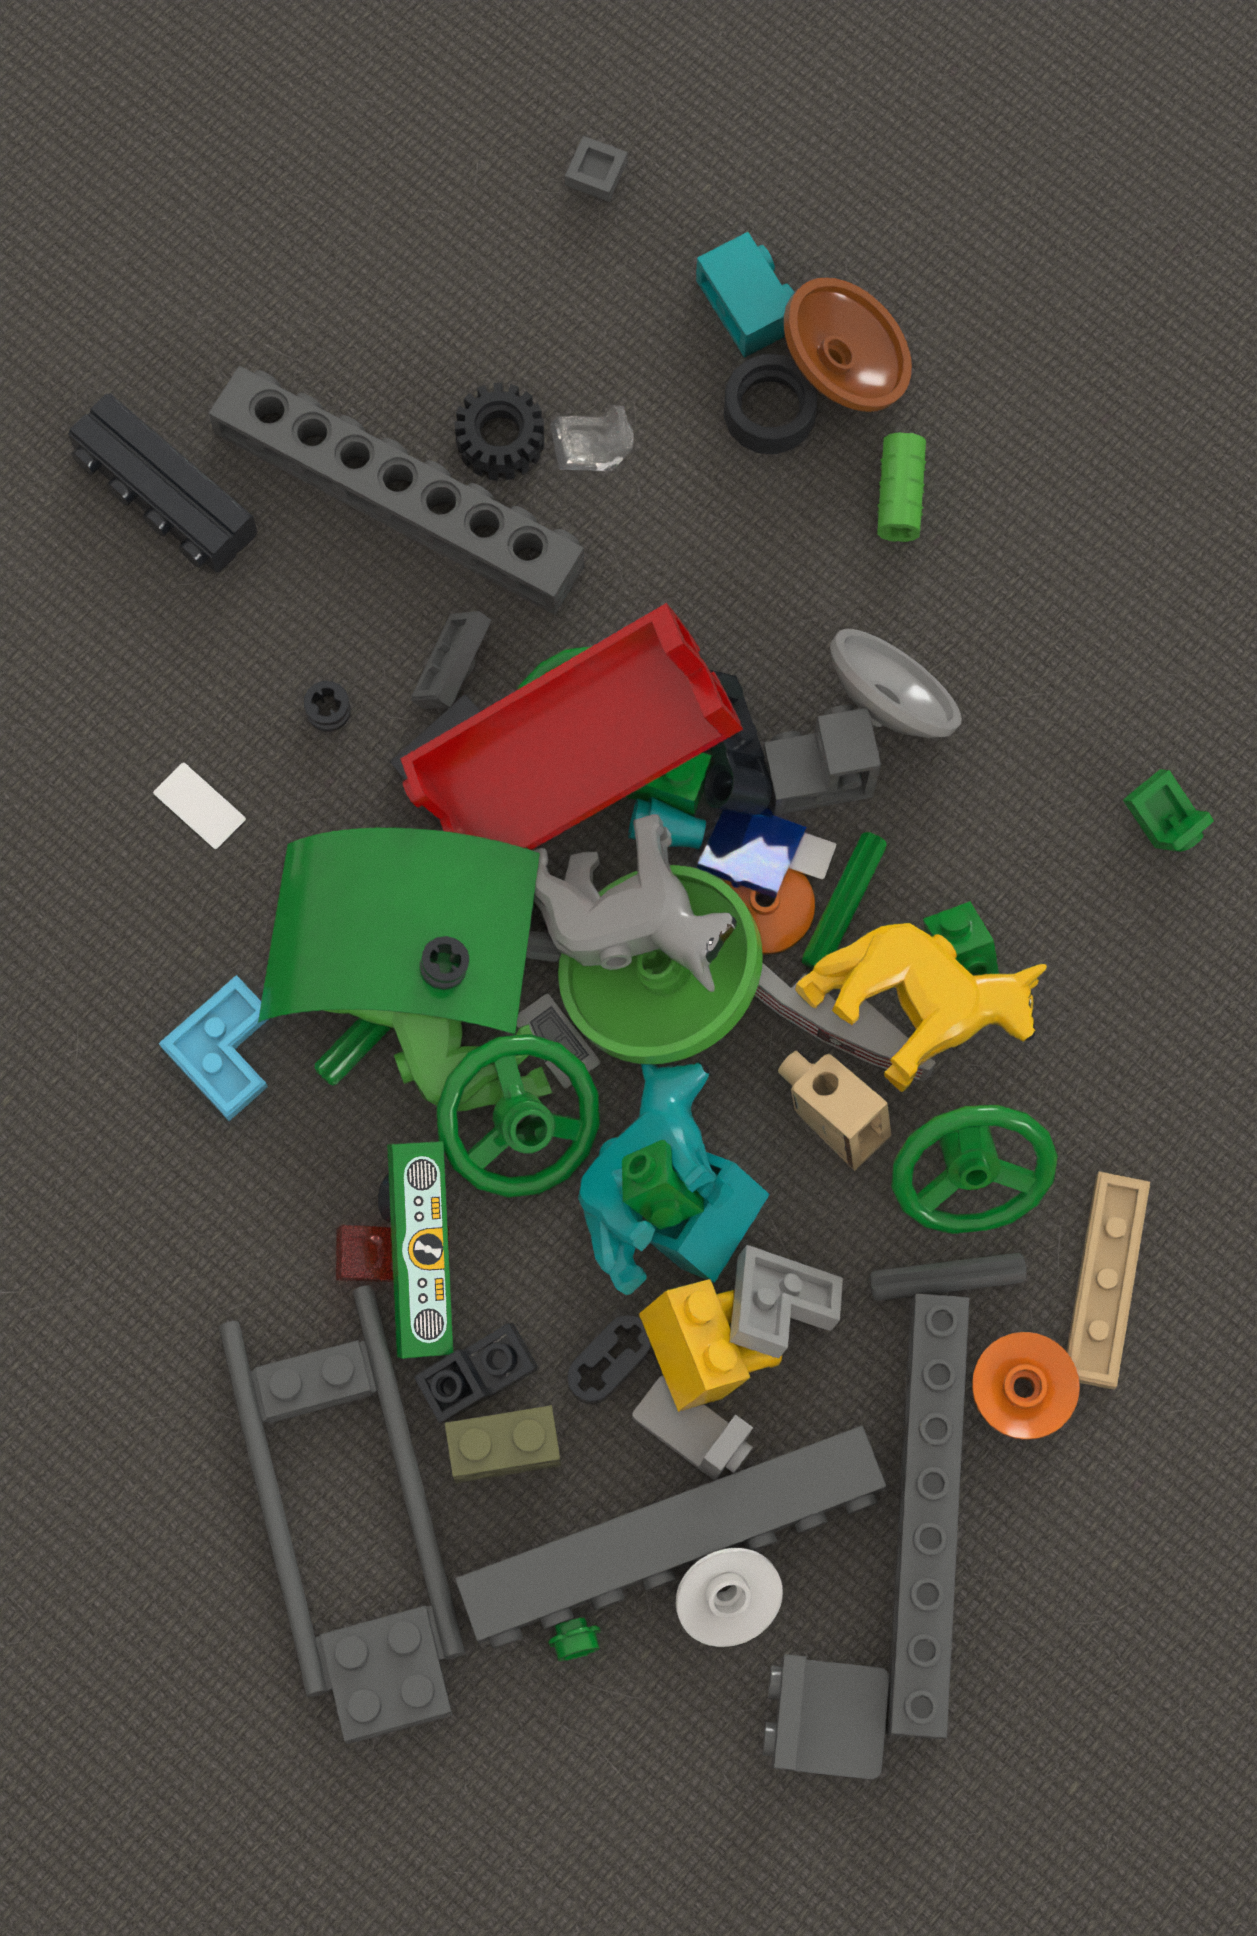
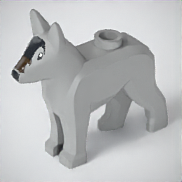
(632, 917)

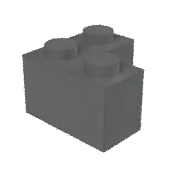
(824, 767)

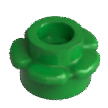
(574, 1639)

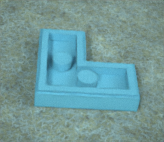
(207, 1044)

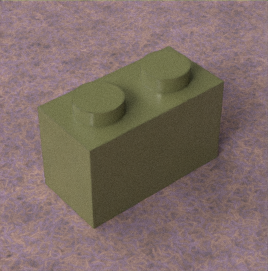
(502, 1444)

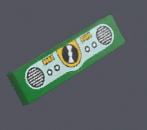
(420, 1249)

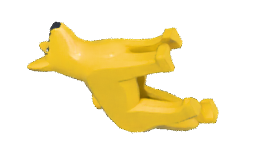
(932, 988)

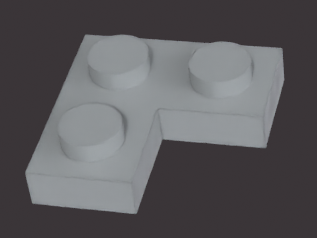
(772, 1292)

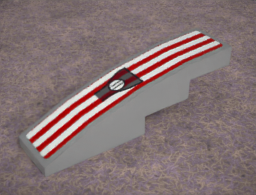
(868, 1039)

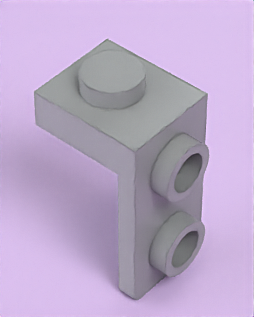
(695, 1432)

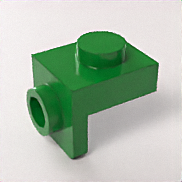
(1167, 813)
(967, 935)
(655, 1188)

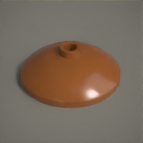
(847, 344)

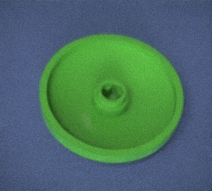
(656, 1006)

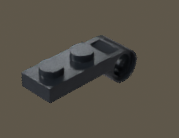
(739, 775)

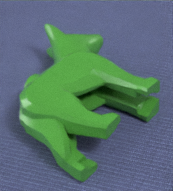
(434, 1049)

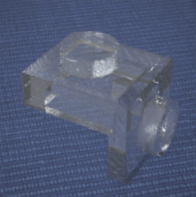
(592, 441)

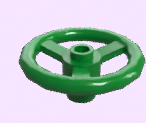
(516, 1103)
(971, 1165)

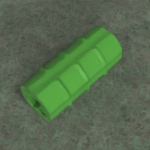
(901, 487)

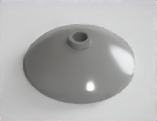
(892, 686)

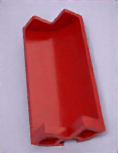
(575, 737)

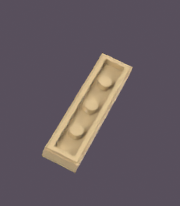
(1107, 1278)

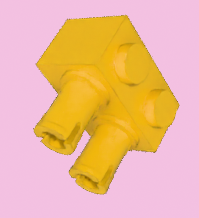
(694, 1345)

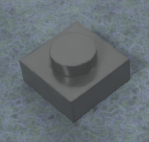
(596, 168)

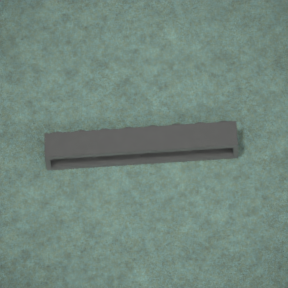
(671, 1535)

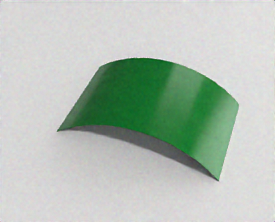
(370, 901)

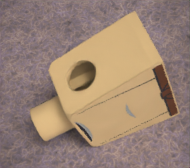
(837, 1106)

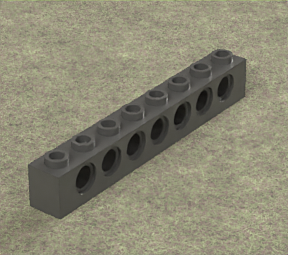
(541, 581)
(928, 1517)

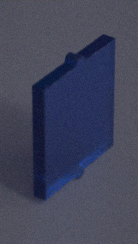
(752, 850)

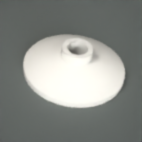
(740, 1611)

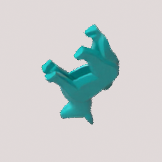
(663, 1116)

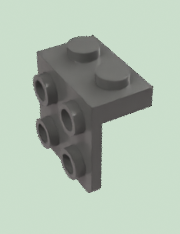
(827, 1717)

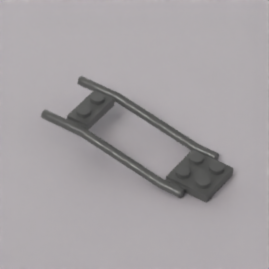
(386, 1668)

